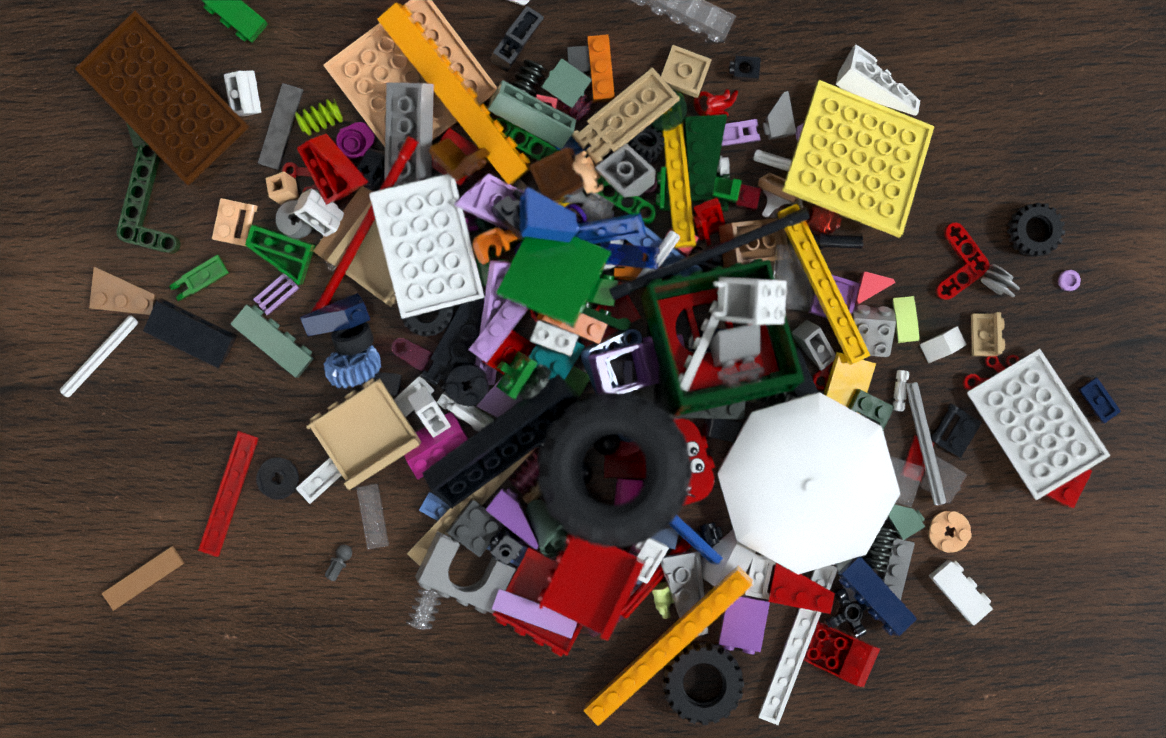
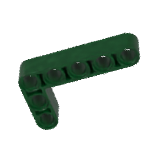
(141, 204)

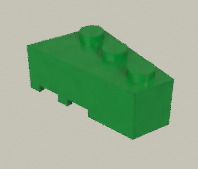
(282, 251)

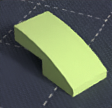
(906, 319)

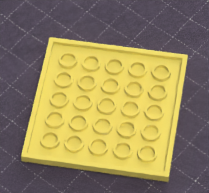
(858, 159)

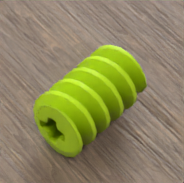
(319, 117)

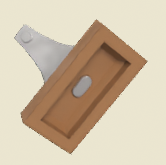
(776, 197)

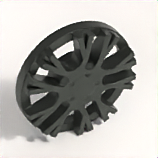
(535, 381)

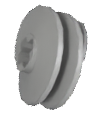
(286, 226)
(999, 280)

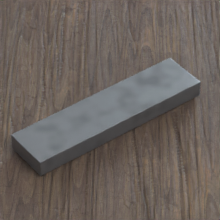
(280, 126)

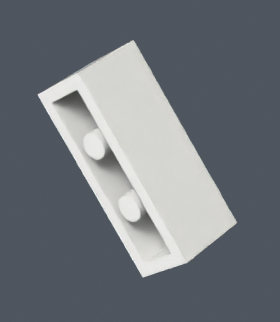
(961, 591)

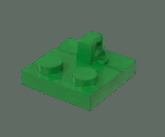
(515, 374)

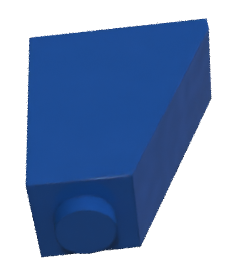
(545, 218)

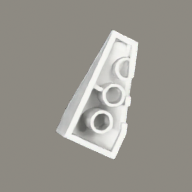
(733, 554)

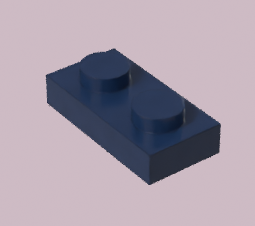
(1099, 400)

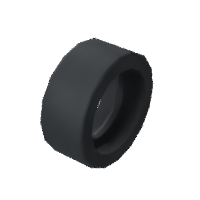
(353, 340)

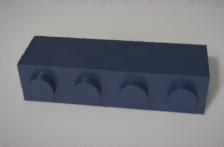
(876, 596)

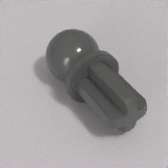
(343, 554)

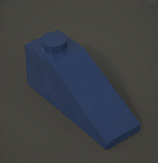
(336, 316)

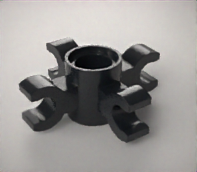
(856, 626)

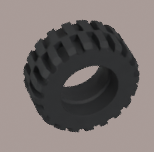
(709, 710)

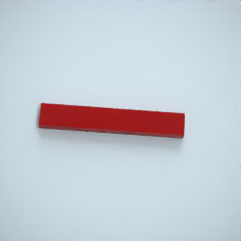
(228, 494)

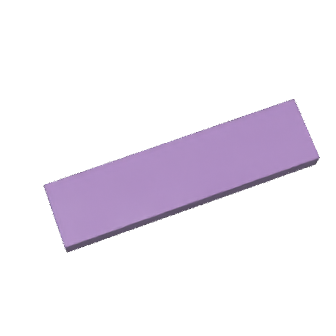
(530, 612)

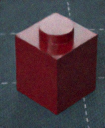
(748, 198)

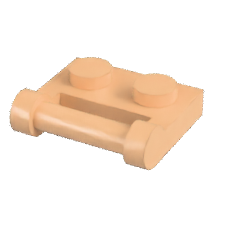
(228, 219)

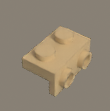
(987, 334)

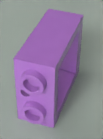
(601, 375)

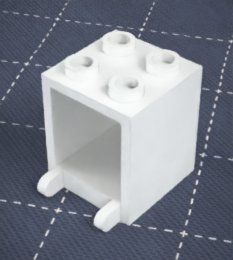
(751, 300)

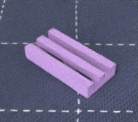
(262, 305)

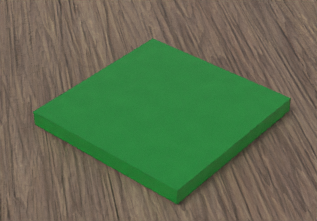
(554, 276)

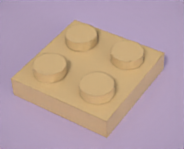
(685, 71)

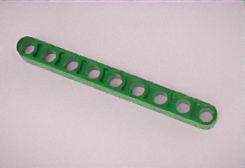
(532, 141)

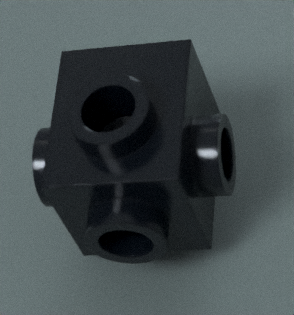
(505, 545)

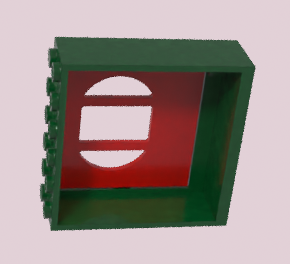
(663, 304)

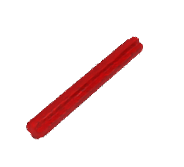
(645, 588)

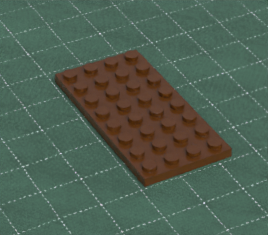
(161, 98)

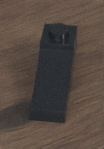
(516, 39)

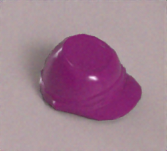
(355, 139)

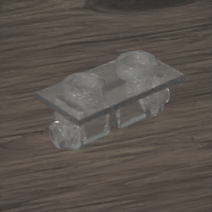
(749, 374)

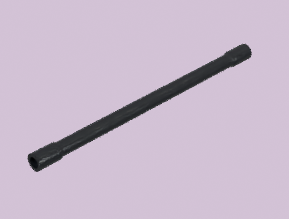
(790, 220)

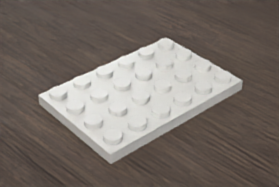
(426, 245)
(1038, 424)

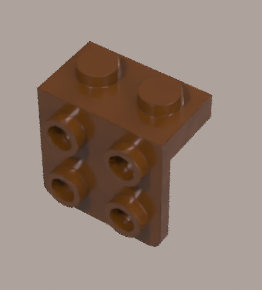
(455, 161)

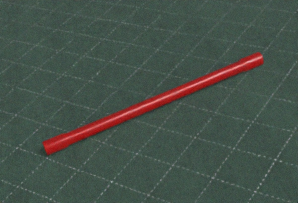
(404, 155)

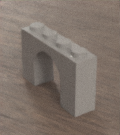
(434, 574)

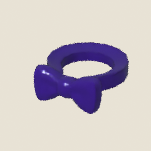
(579, 210)

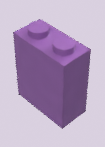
(744, 624)

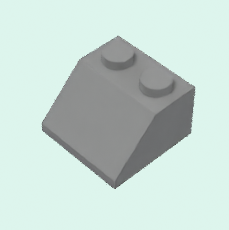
(627, 172)
(735, 346)

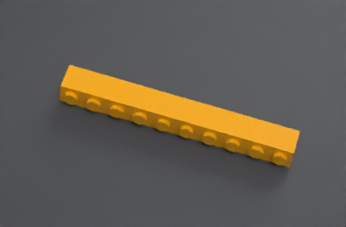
(454, 93)
(668, 645)

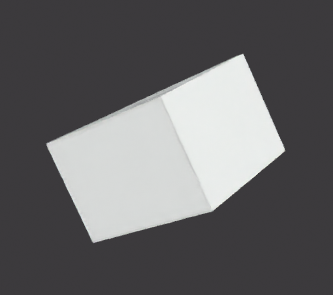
(943, 344)

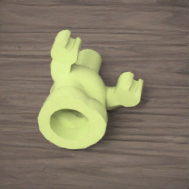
(663, 599)

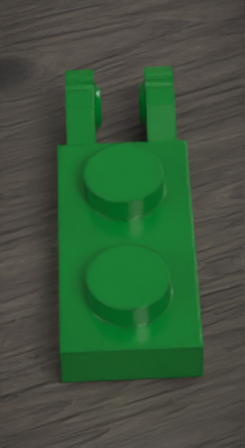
(200, 277)

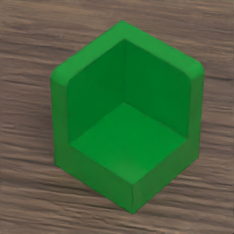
(726, 189)

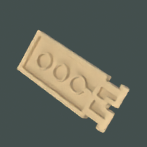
(626, 116)

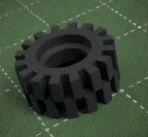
(653, 139)

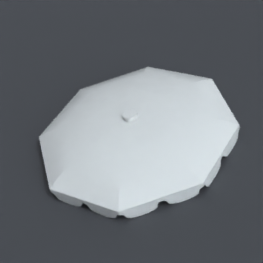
(808, 483)

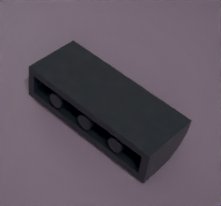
(189, 333)

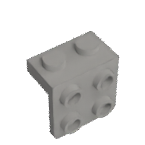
(875, 328)

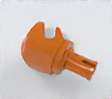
(493, 238)

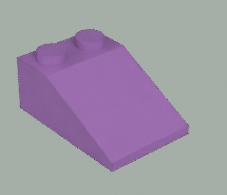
(510, 512)

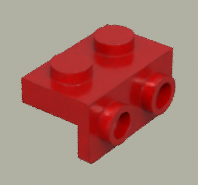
(708, 218)

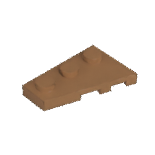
(119, 295)

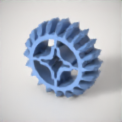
(352, 369)

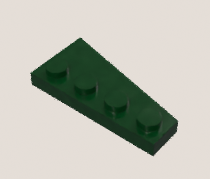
(704, 145)

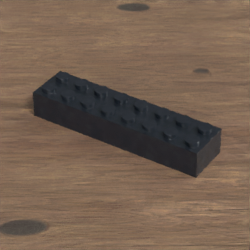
(499, 443)

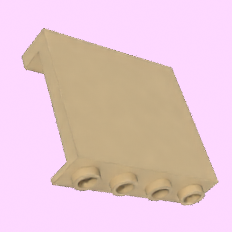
(369, 264)
(364, 432)

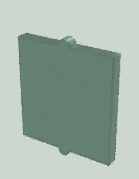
(566, 83)

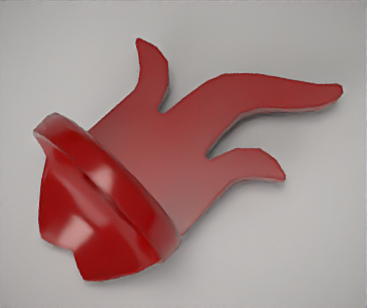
(715, 103)

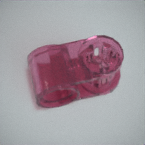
(415, 354)

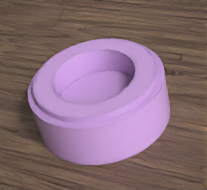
(1069, 280)

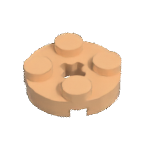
(587, 169)
(938, 527)

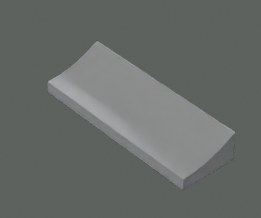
(409, 114)

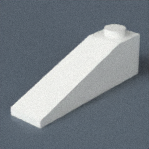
(866, 79)

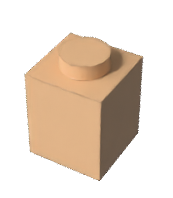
(282, 188)

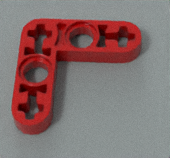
(968, 268)

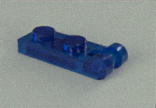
(631, 256)

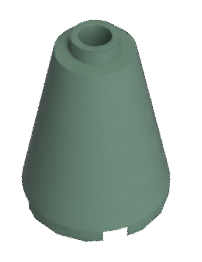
(547, 530)

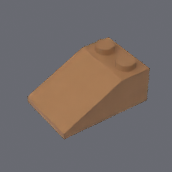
(759, 249)

